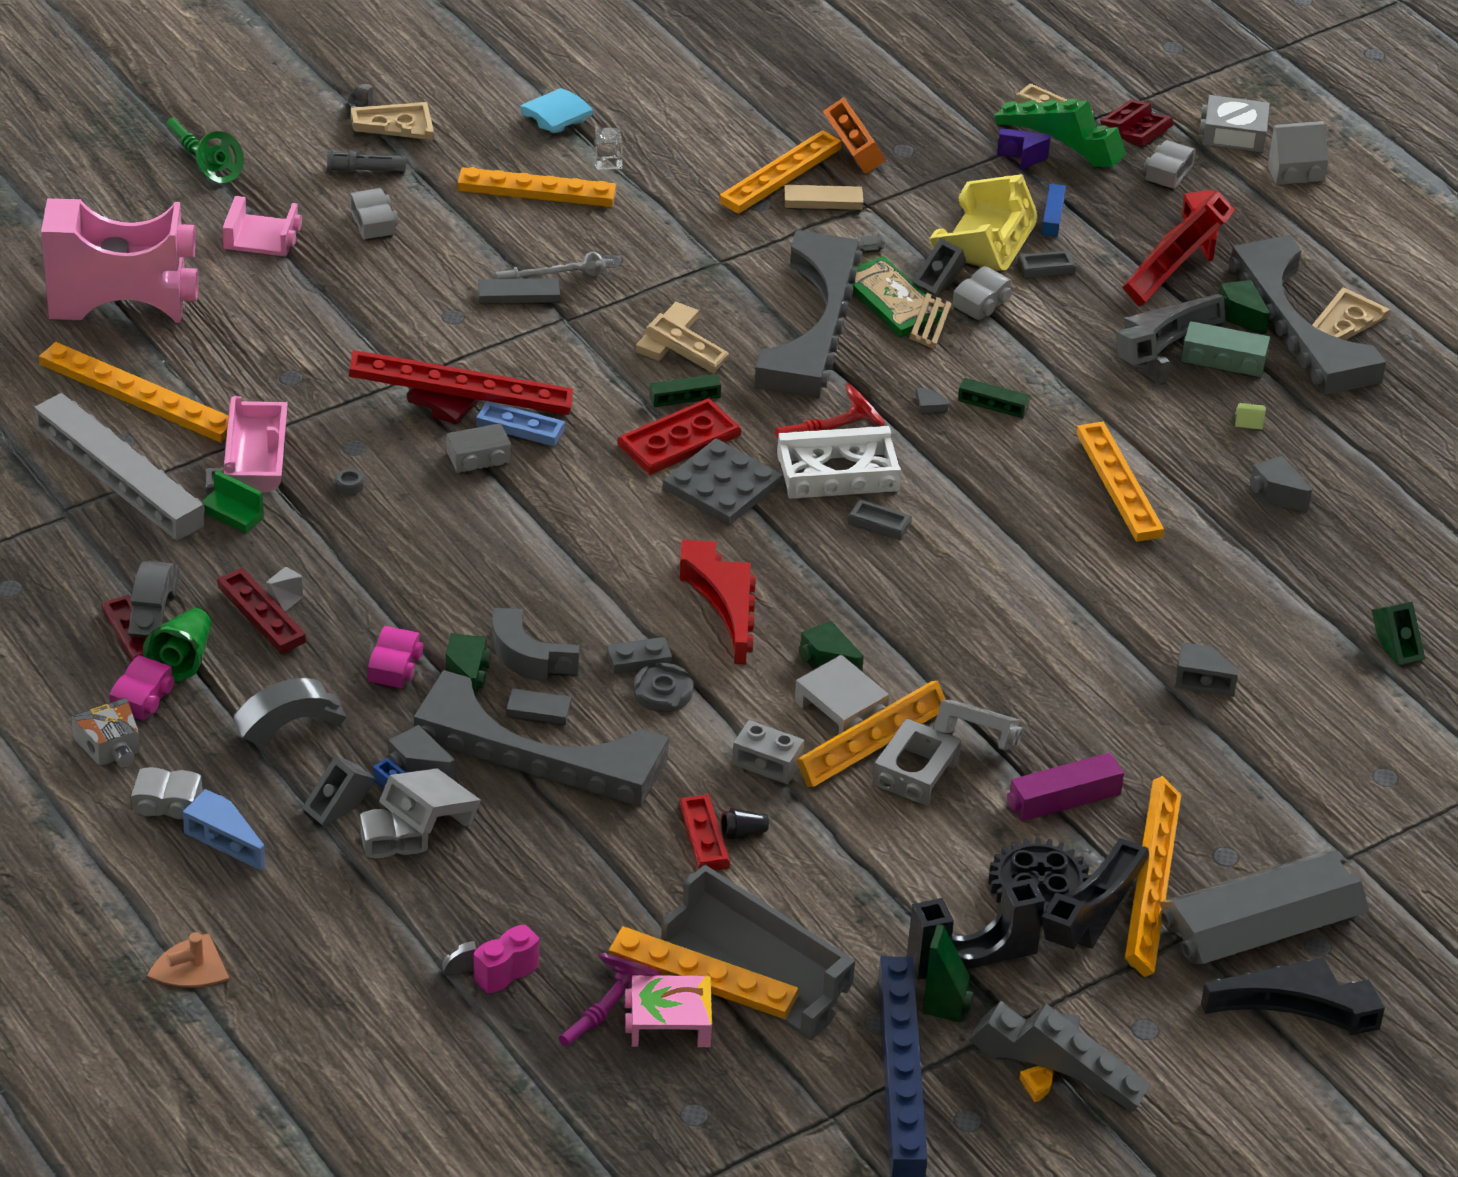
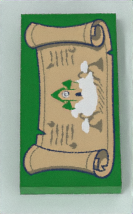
(891, 295)

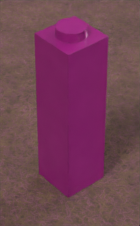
(1065, 787)

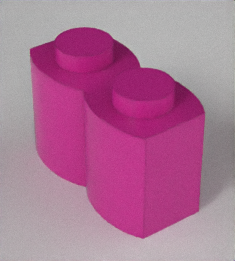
(394, 657)
(143, 686)
(506, 958)

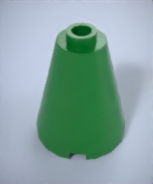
(180, 643)

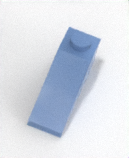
(221, 826)

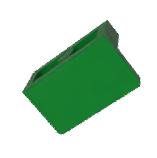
(234, 503)

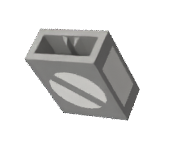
(1234, 123)

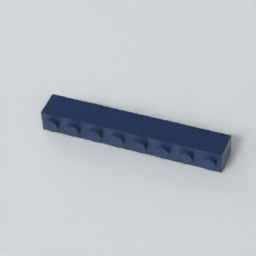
(902, 1068)

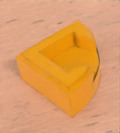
(1037, 1081)

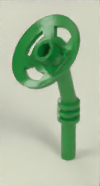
(214, 157)

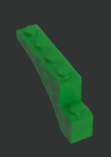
(1070, 124)

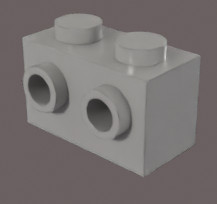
(767, 751)

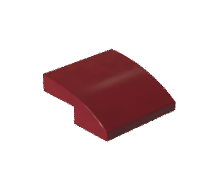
(1137, 122)
(443, 406)

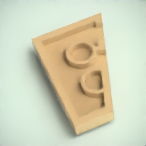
(396, 120)
(1350, 315)

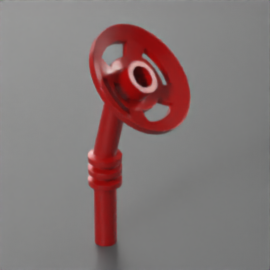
(860, 409)

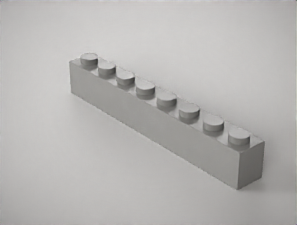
(119, 466)

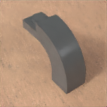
(151, 588)
(527, 655)
(284, 702)

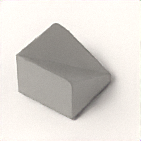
(285, 588)

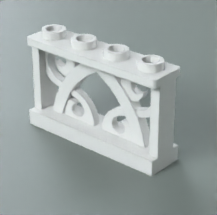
(854, 444)

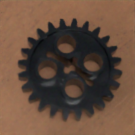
(1048, 865)

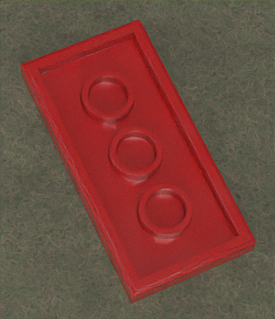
(678, 436)

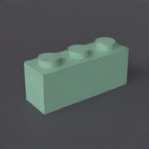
(1225, 349)

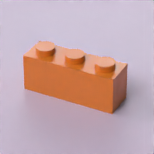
(854, 135)

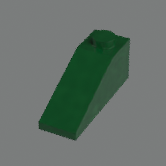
(947, 980)

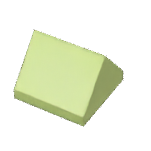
(1250, 416)

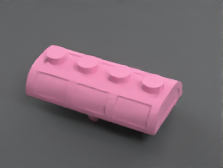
(255, 443)

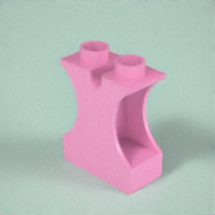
(85, 275)

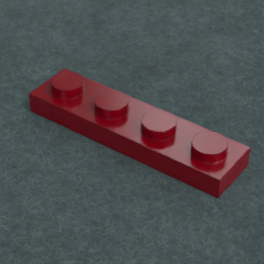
(261, 610)

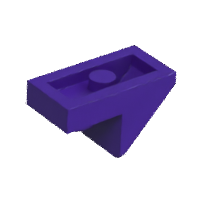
(1025, 145)

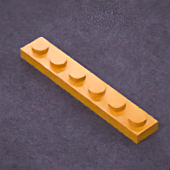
(780, 172)
(536, 187)
(1120, 481)
(869, 734)
(726, 979)

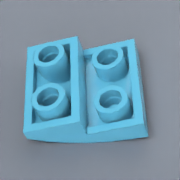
(557, 110)

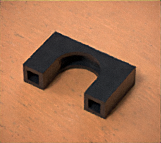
(1009, 936)

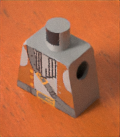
(108, 733)

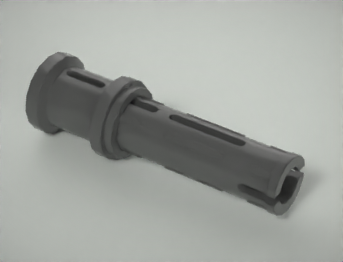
(351, 162)

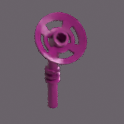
(598, 1012)

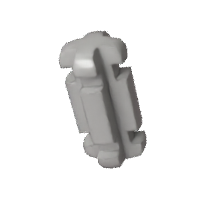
(871, 242)

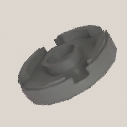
(663, 687)

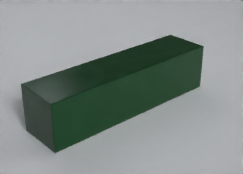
(685, 390)
(993, 398)

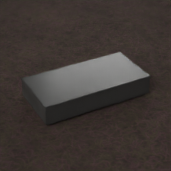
(1046, 264)
(879, 519)
(538, 706)

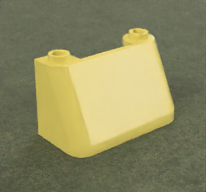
(994, 222)

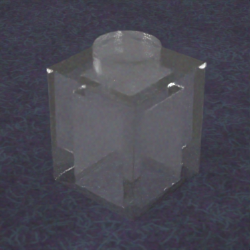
(608, 148)

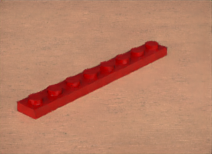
(460, 382)

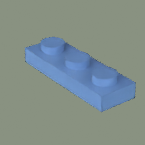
(522, 423)

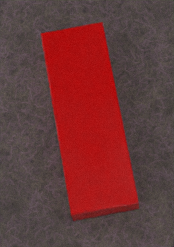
(704, 832)

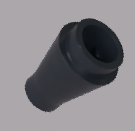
(742, 823)

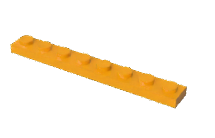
(136, 391)
(1153, 877)

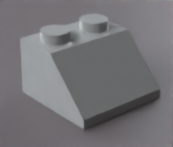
(1298, 153)

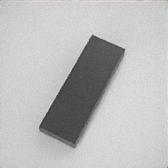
(519, 290)

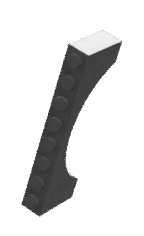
(1328, 360)
(803, 363)
(612, 769)

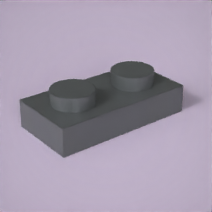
(638, 654)

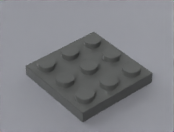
(722, 481)

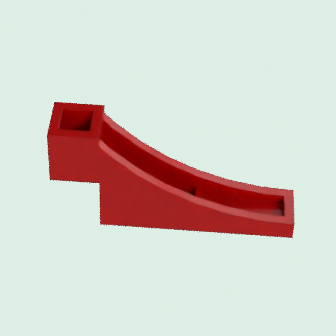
(1177, 247)
(725, 587)

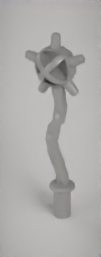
(592, 264)

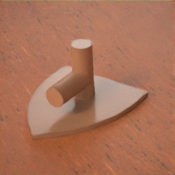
(190, 964)

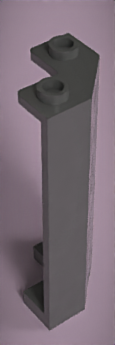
(1264, 907)
(750, 934)

